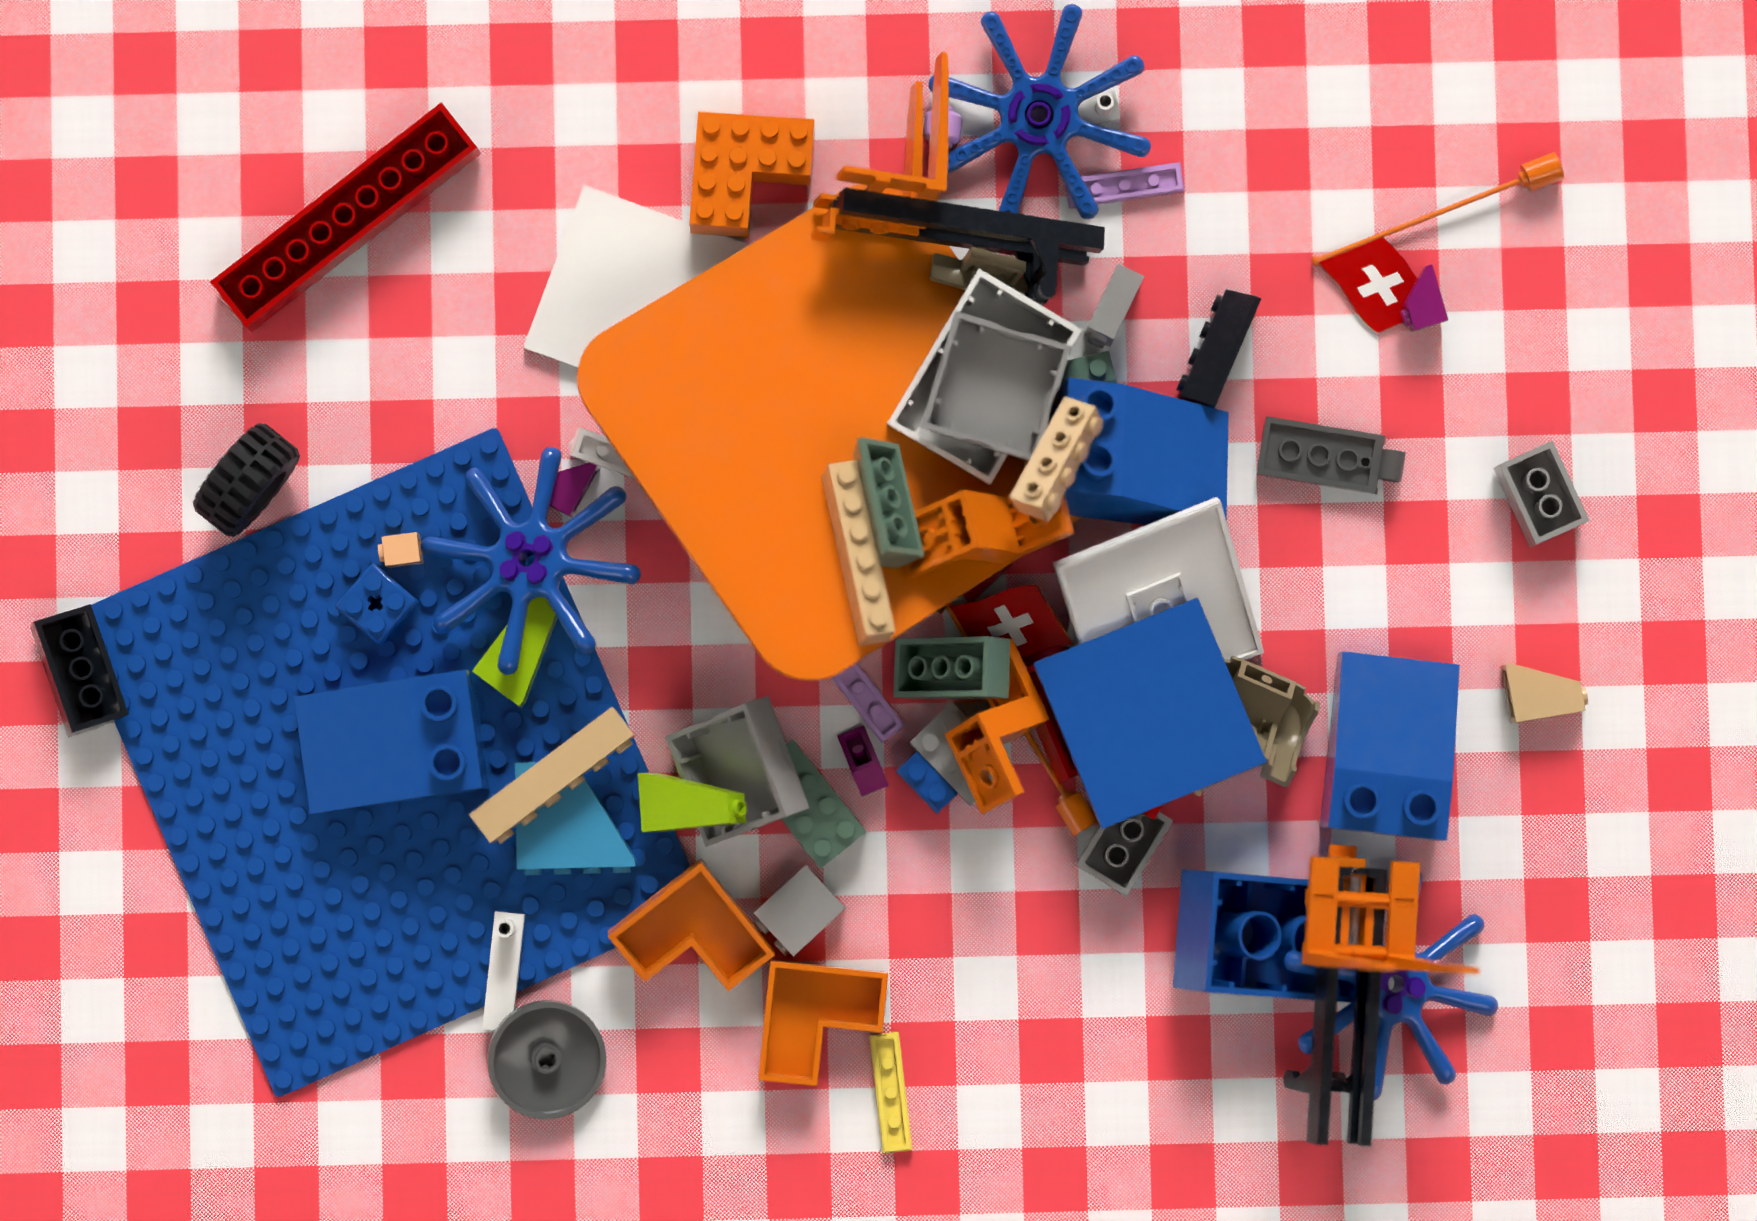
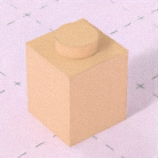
(401, 550)

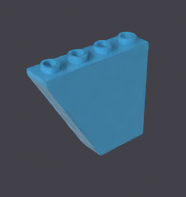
(571, 835)

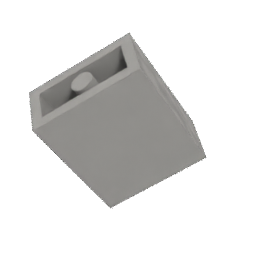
(1113, 306)
(798, 911)

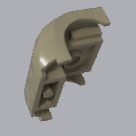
(1278, 714)

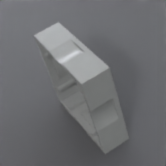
(995, 386)
(741, 754)

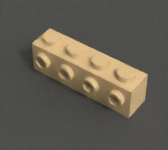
(1056, 459)

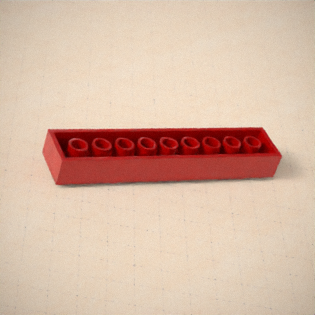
(345, 217)

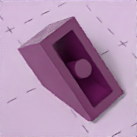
(1424, 302)
(571, 487)
(862, 760)

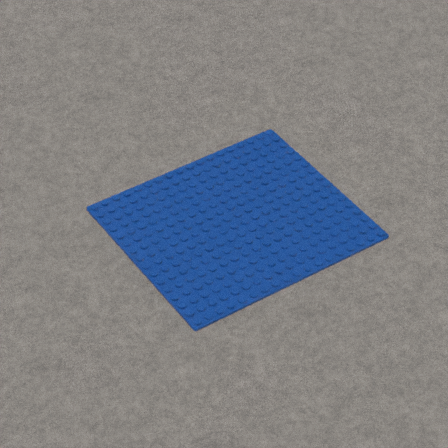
(379, 915)

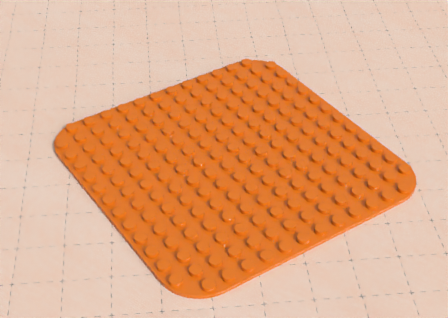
(744, 396)

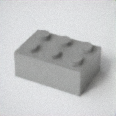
(1541, 494)
(936, 750)
(1123, 850)

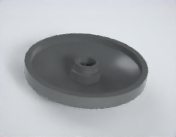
(546, 1059)

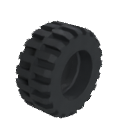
(246, 479)

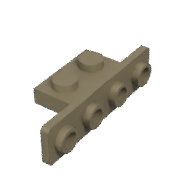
(961, 272)

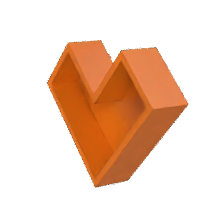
(734, 154)
(697, 914)
(806, 1000)

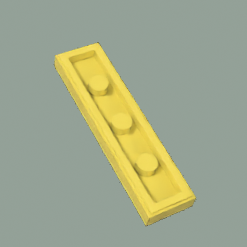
(890, 1092)

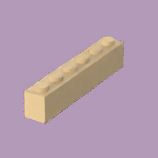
(858, 553)
(552, 775)

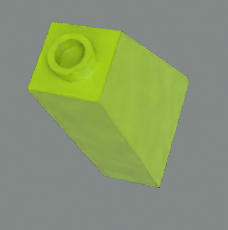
(536, 635)
(683, 804)

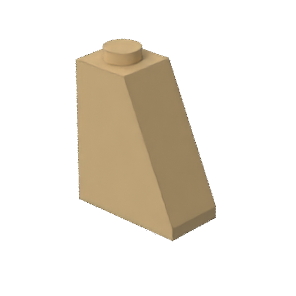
(1540, 694)

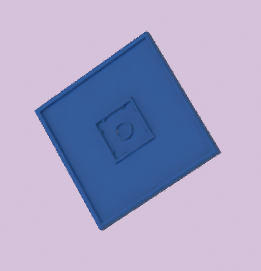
(1149, 713)

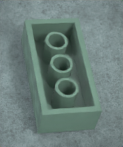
(952, 668)
(827, 824)

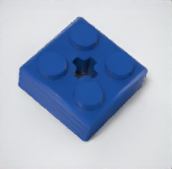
(377, 623)

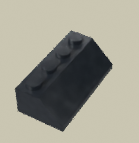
(1219, 348)
(79, 670)

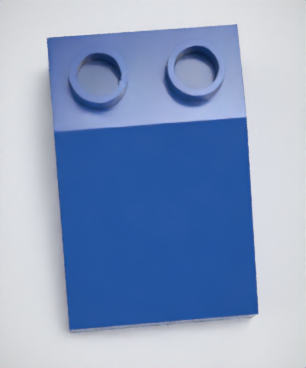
(1150, 454)
(392, 742)
(1391, 747)
(1238, 933)

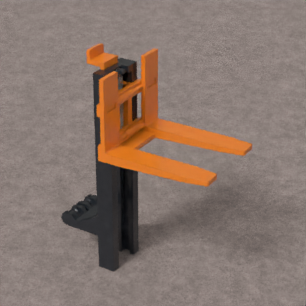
(922, 218)
(1343, 902)

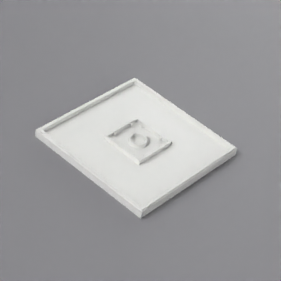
(613, 266)
(1157, 570)

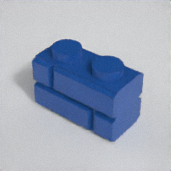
(926, 782)

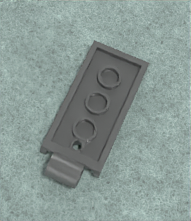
(1327, 456)

